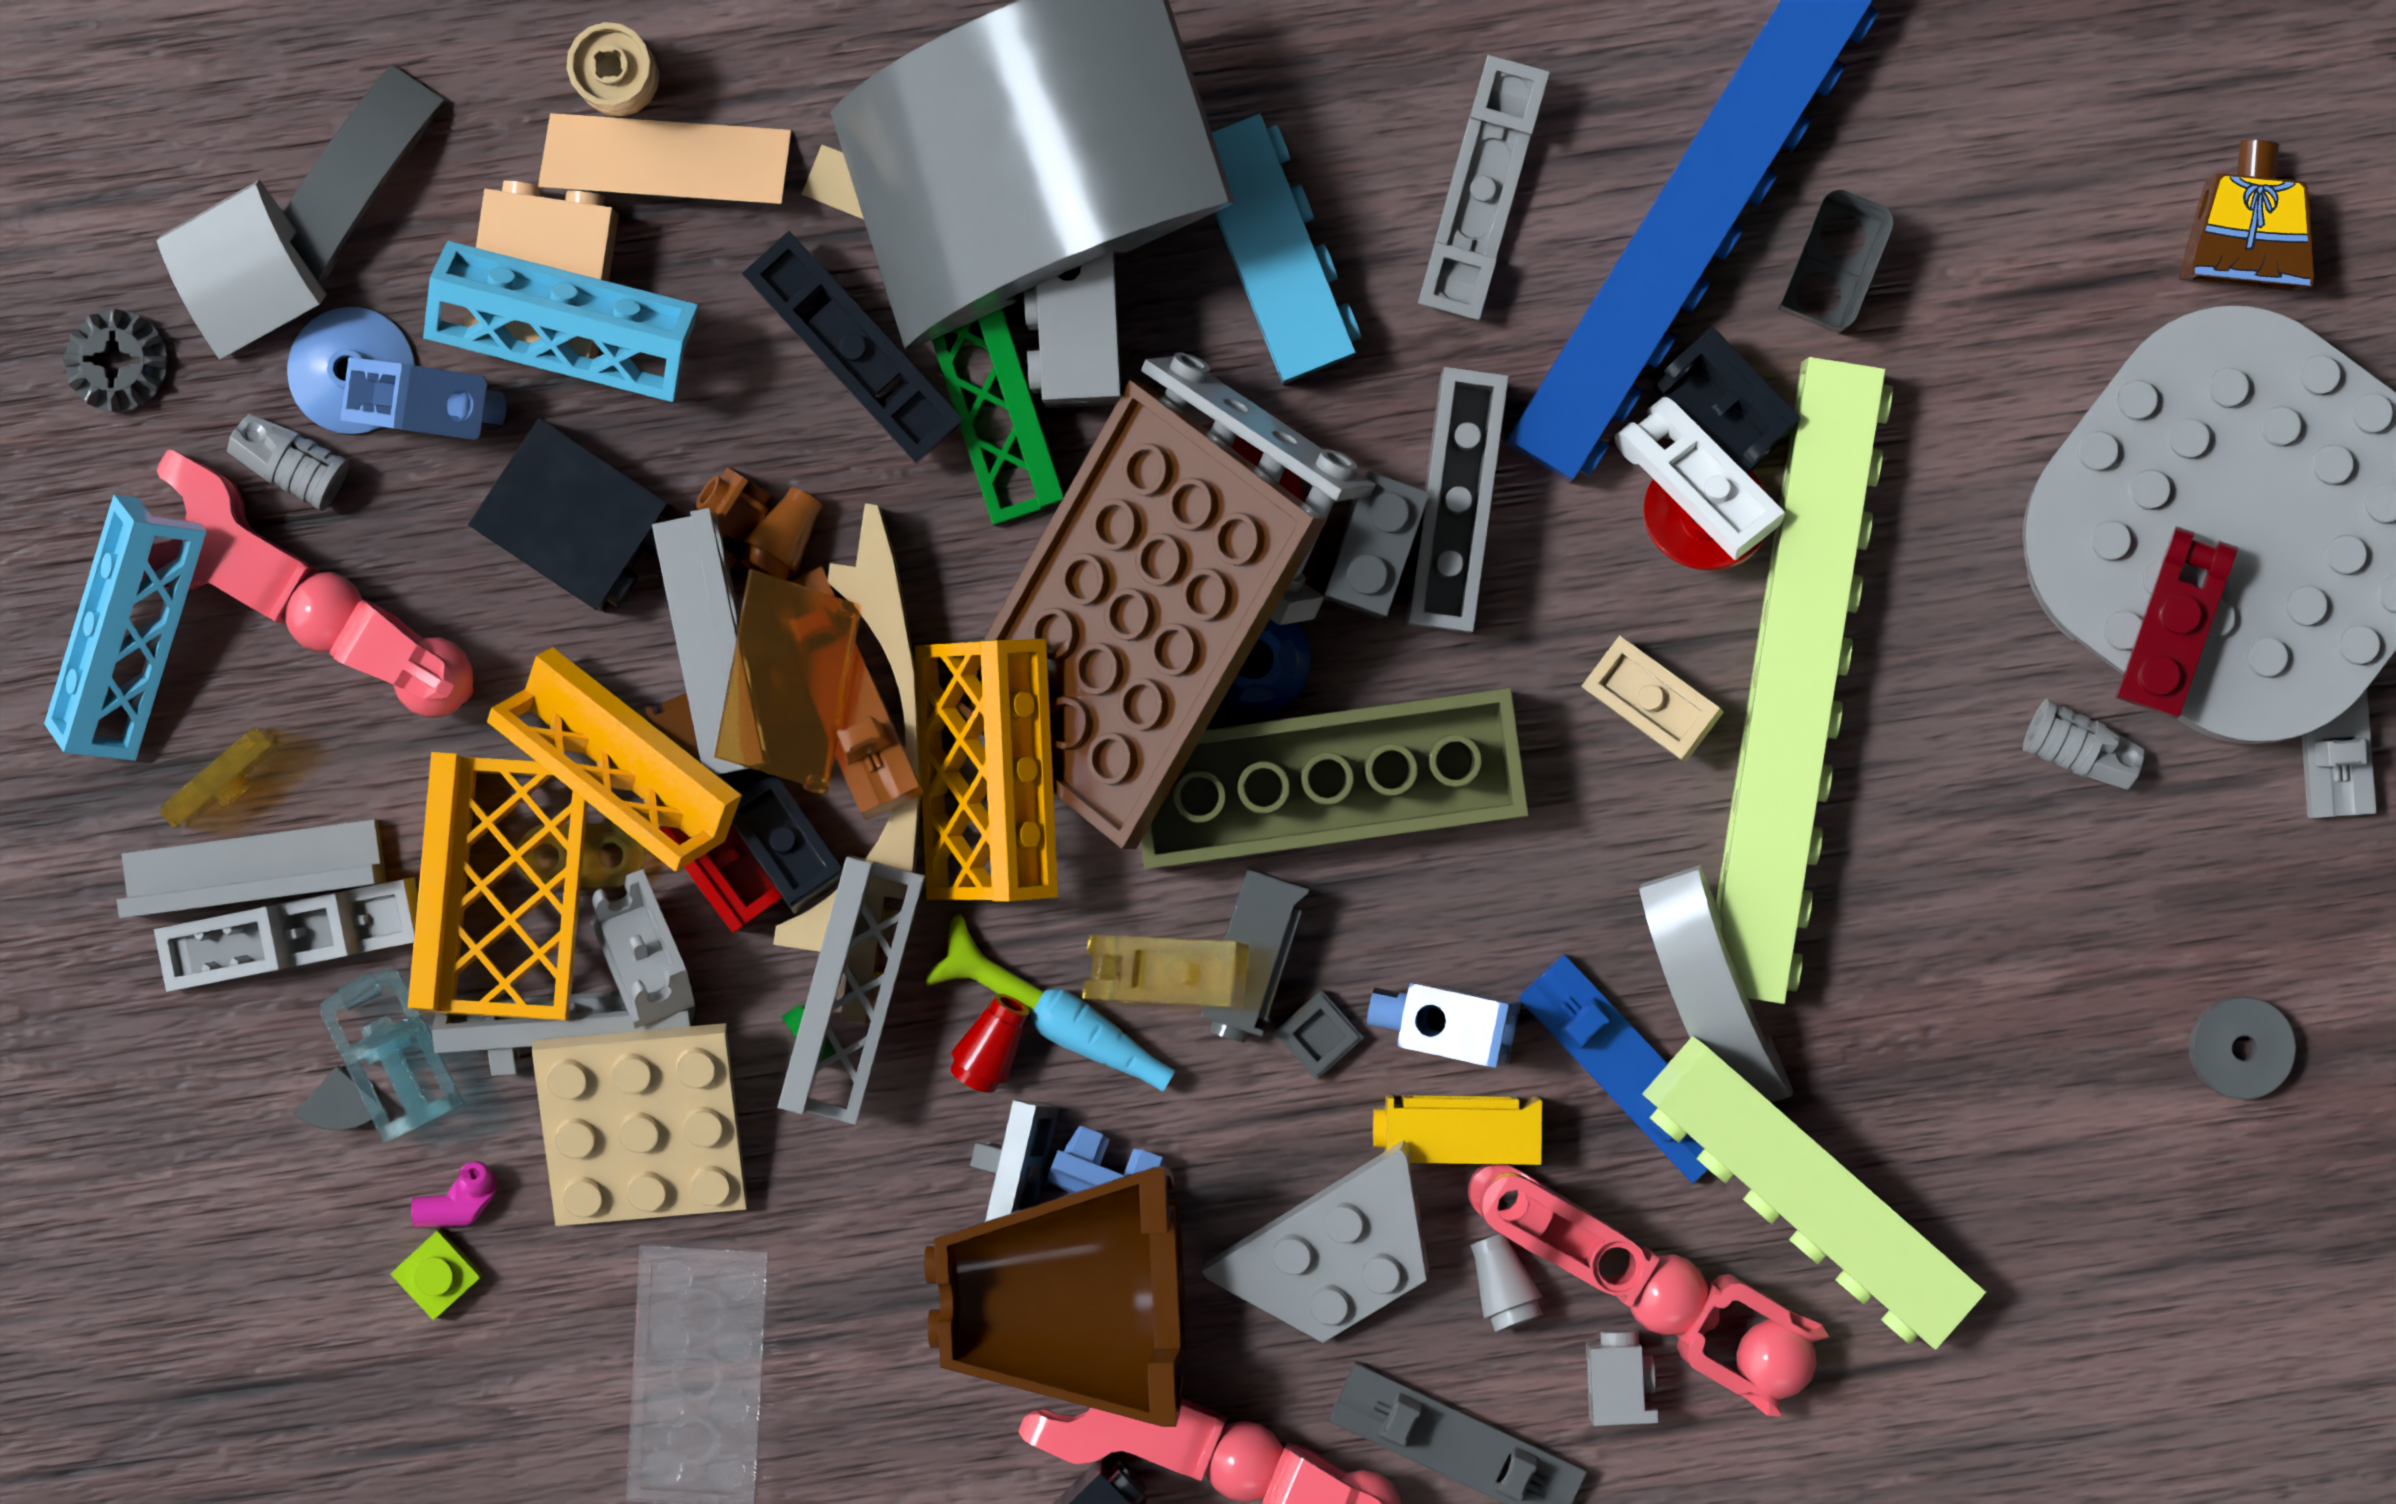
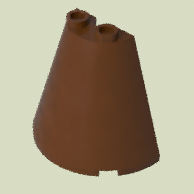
(1071, 1298)

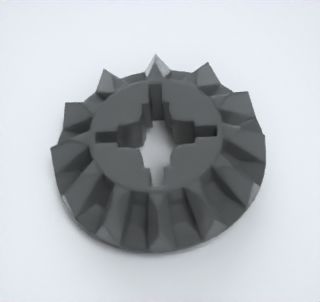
(135, 382)

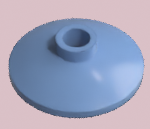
(323, 345)

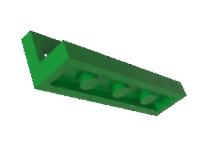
(1021, 411)

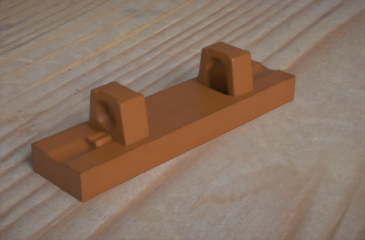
(867, 739)

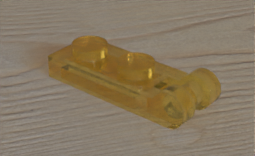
(1167, 971)

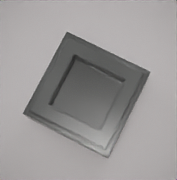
(1318, 1034)

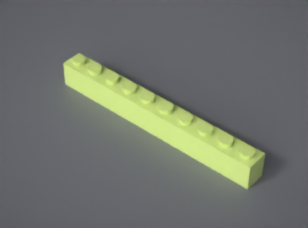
(1797, 670)

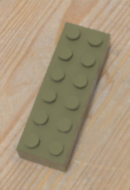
(1342, 779)

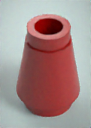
(990, 1045)

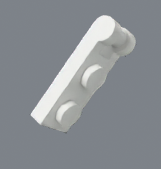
(1700, 477)

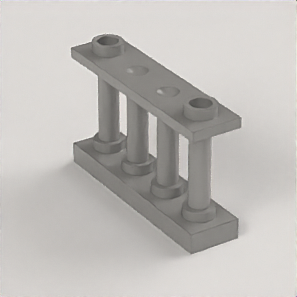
(1282, 447)

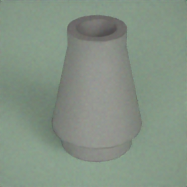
(1504, 1284)

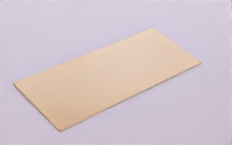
(665, 158)

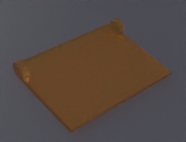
(788, 681)

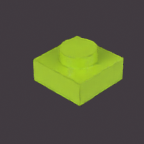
(436, 1274)

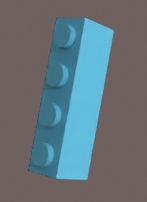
(1275, 256)

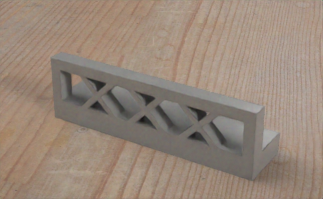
(702, 620)
(252, 868)
(827, 983)

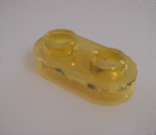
(594, 871)

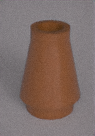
(782, 536)

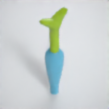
(1054, 1013)

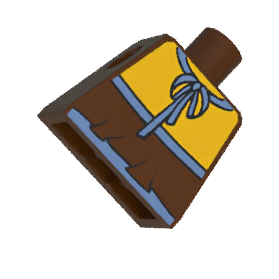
(2252, 226)

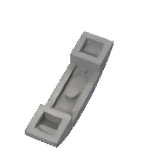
(1483, 187)
(1705, 981)

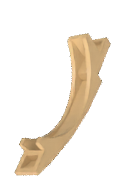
(878, 591)

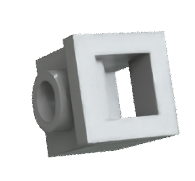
(1619, 1379)

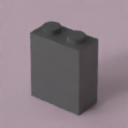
(1374, 547)

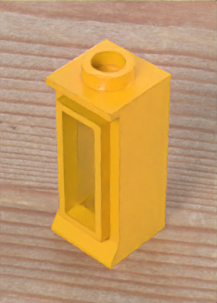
(1462, 1128)

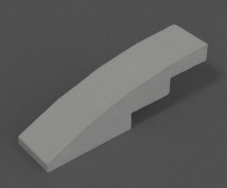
(287, 934)

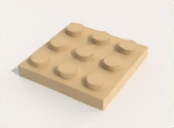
(640, 1124)

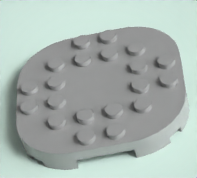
(2247, 441)

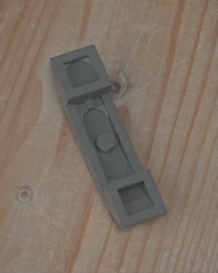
(357, 166)

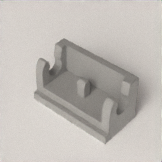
(641, 953)

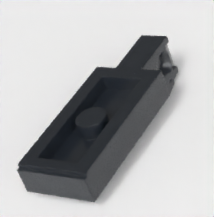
(782, 839)

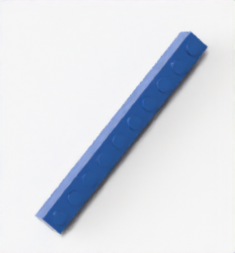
(1684, 231)

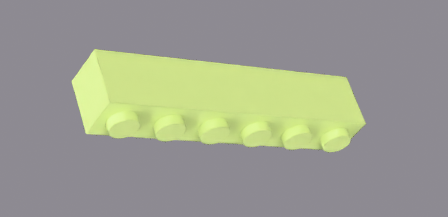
(1813, 1193)

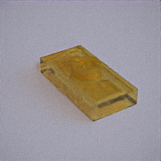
(222, 779)

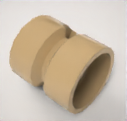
(613, 69)

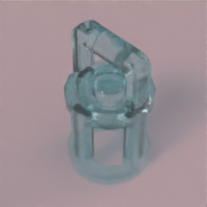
(384, 1043)

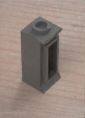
(1267, 924)

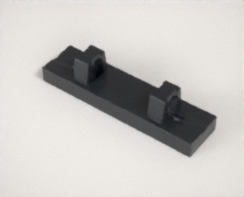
(852, 347)

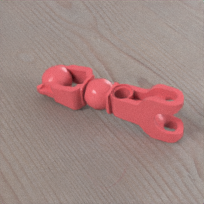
(318, 607)
(1661, 1290)
(1238, 1458)

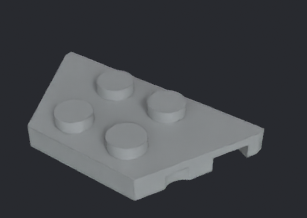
(1334, 1252)

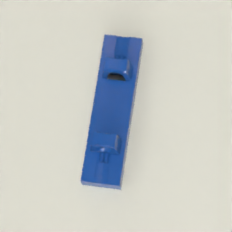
(1607, 1050)

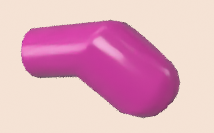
(462, 1202)

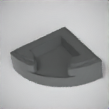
(335, 1104)

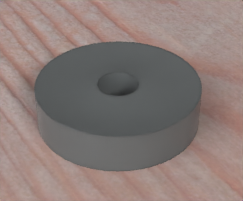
(2271, 1047)

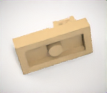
(1652, 699)

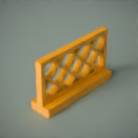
(1011, 768)
(444, 896)

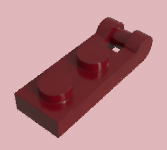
(2175, 625)

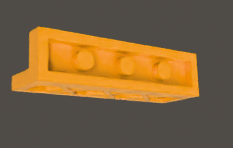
(627, 757)

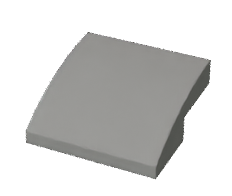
(239, 269)

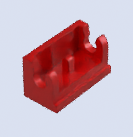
(730, 879)

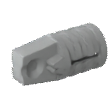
(289, 460)
(2082, 746)

